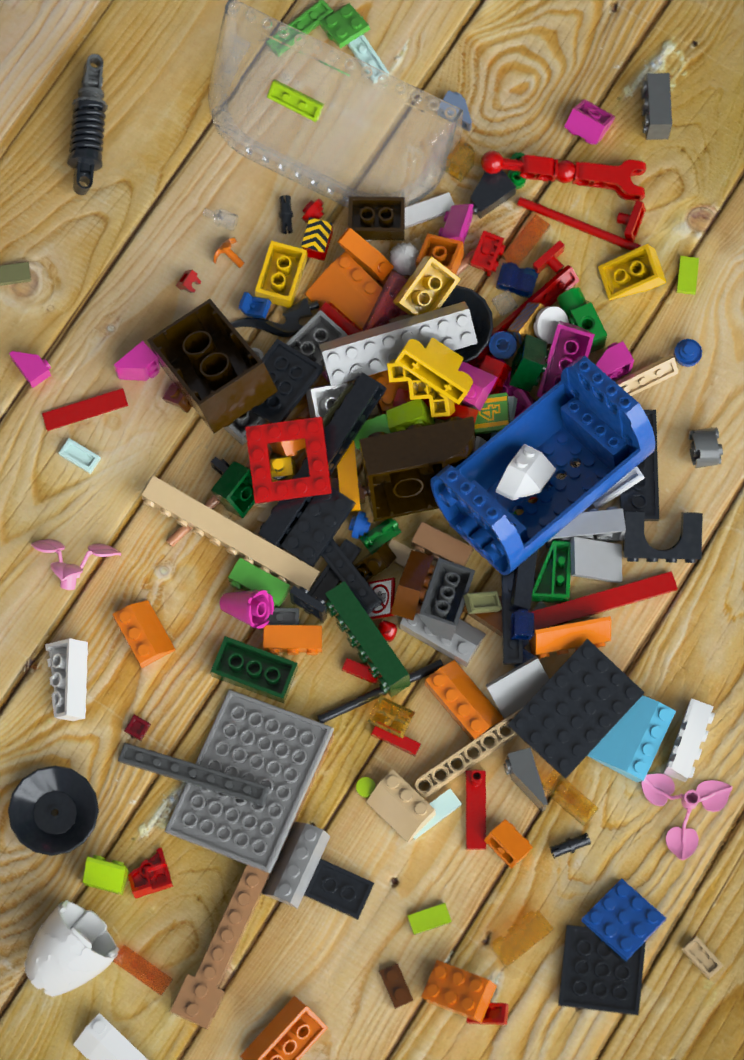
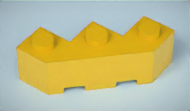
(418, 389)

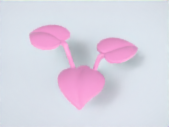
(70, 572)
(712, 793)

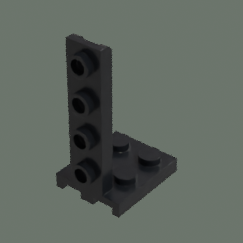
(313, 600)

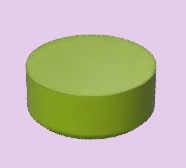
(365, 787)

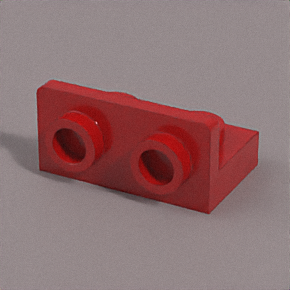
(487, 252)

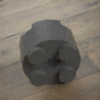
(705, 447)

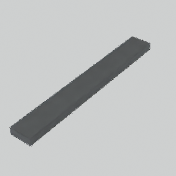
(194, 774)

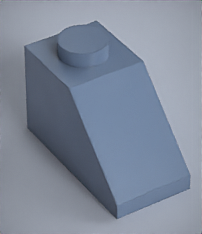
(457, 100)

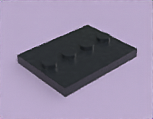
(292, 377)

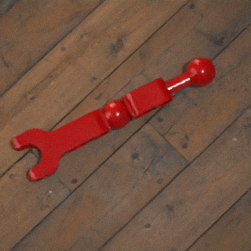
(581, 173)

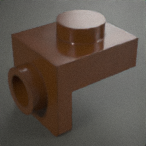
(175, 397)

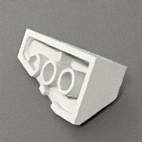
(105, 1042)

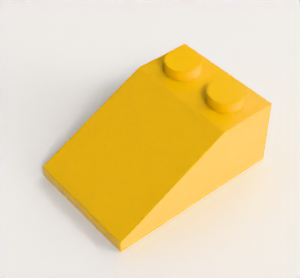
(632, 273)

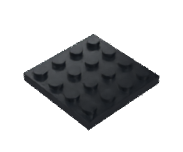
(597, 976)

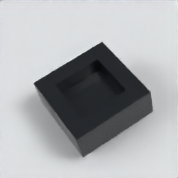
(219, 465)

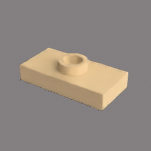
(702, 957)

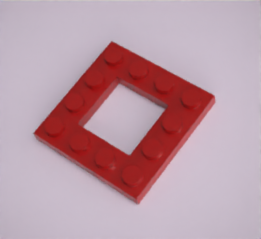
(258, 439)

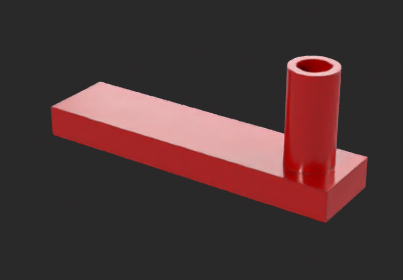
(475, 809)

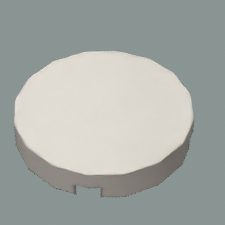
(547, 322)

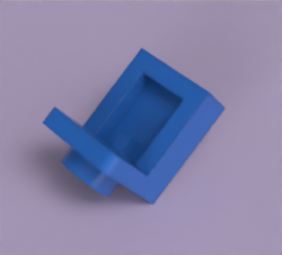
(254, 306)

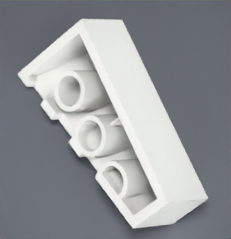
(68, 678)
(688, 740)

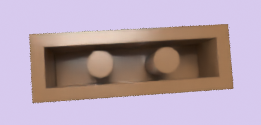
(440, 545)

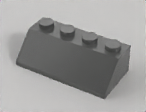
(445, 598)

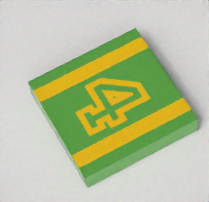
(493, 415)

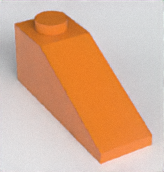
(365, 255)

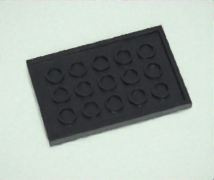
(575, 708)

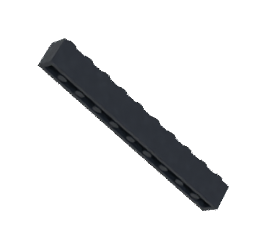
(338, 437)

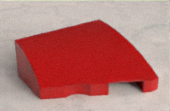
(151, 876)

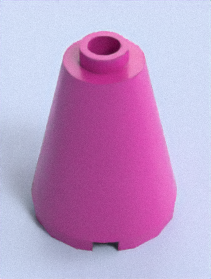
(249, 606)

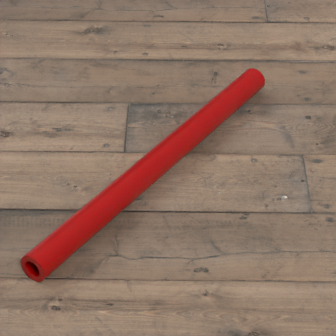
(577, 224)

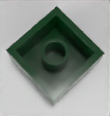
(529, 363)
(235, 489)

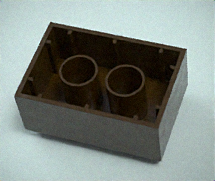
(212, 366)

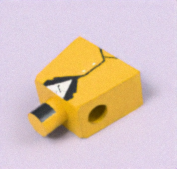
(282, 468)

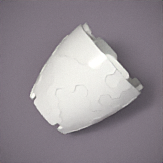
(69, 950)

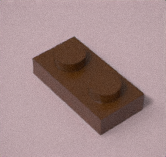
(396, 986)

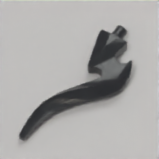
(289, 328)

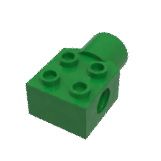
(583, 314)

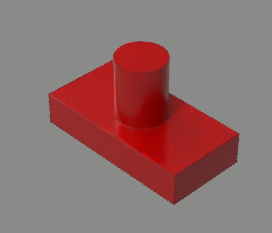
(632, 221)
(550, 259)
(495, 1015)

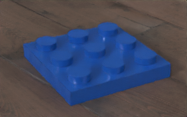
(623, 919)

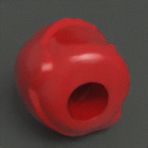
(387, 630)

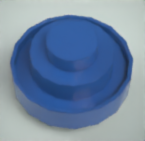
(503, 345)
(688, 352)
(359, 525)

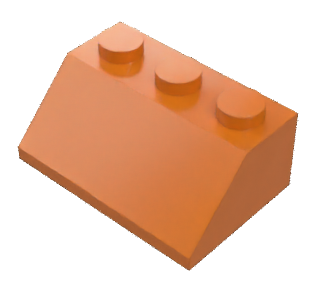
(143, 632)

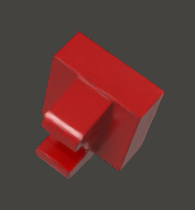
(187, 279)

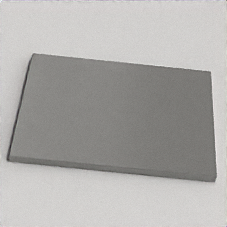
(263, 747)

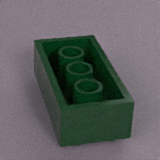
(254, 669)

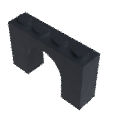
(687, 547)

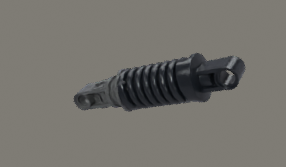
(88, 126)

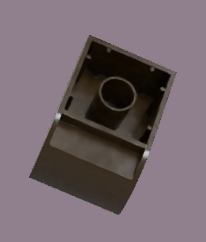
(403, 462)

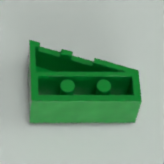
(555, 575)

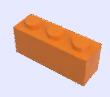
(293, 639)

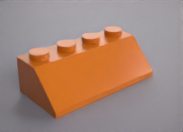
(570, 636)
(463, 700)
(287, 1034)

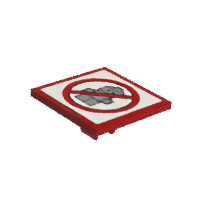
(386, 591)

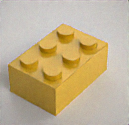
(281, 274)
(426, 288)

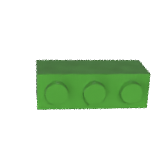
(250, 577)

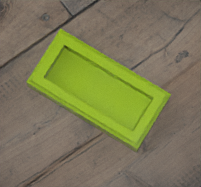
(687, 275)
(429, 918)

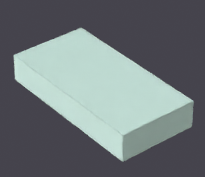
(79, 455)

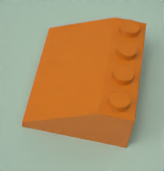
(347, 289)

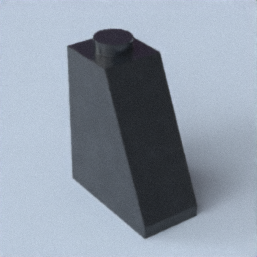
(491, 192)

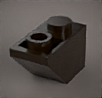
(375, 561)

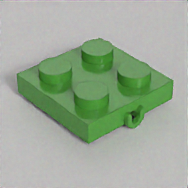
(344, 25)

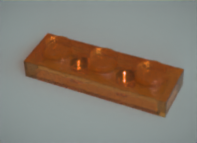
(526, 240)
(142, 970)

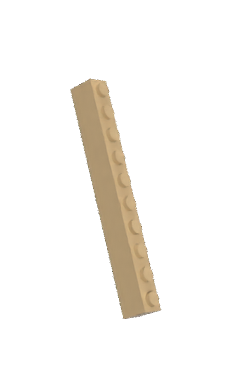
(228, 534)

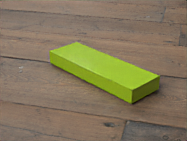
(295, 100)

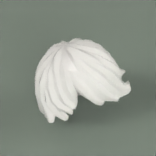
(404, 258)

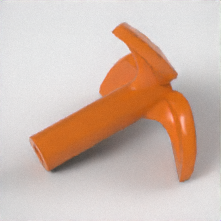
(225, 248)

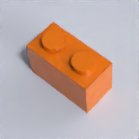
(508, 843)

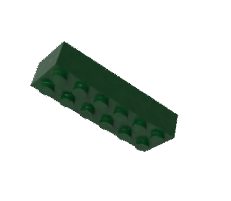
(367, 639)

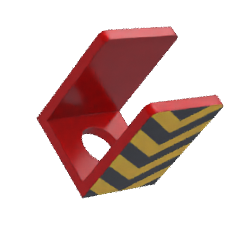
(317, 238)

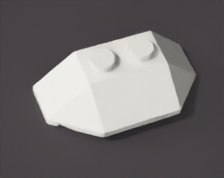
(525, 474)

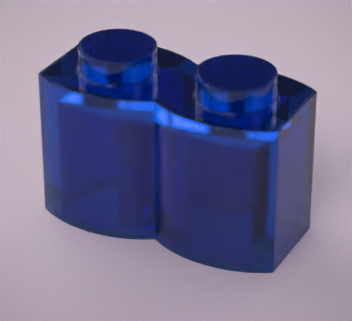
(517, 280)

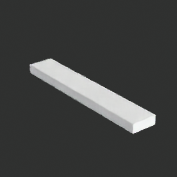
(427, 210)

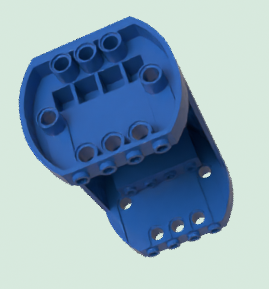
(577, 420)

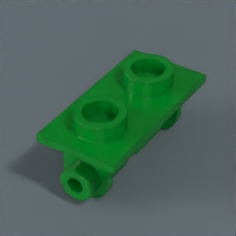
(380, 534)

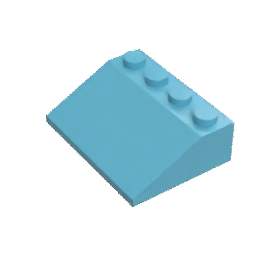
(635, 739)

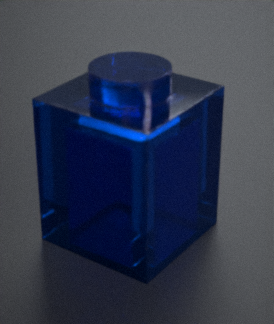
(522, 625)

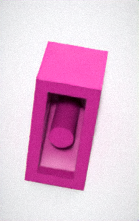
(31, 366)

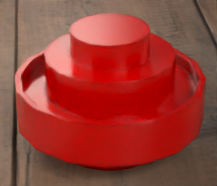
(313, 210)

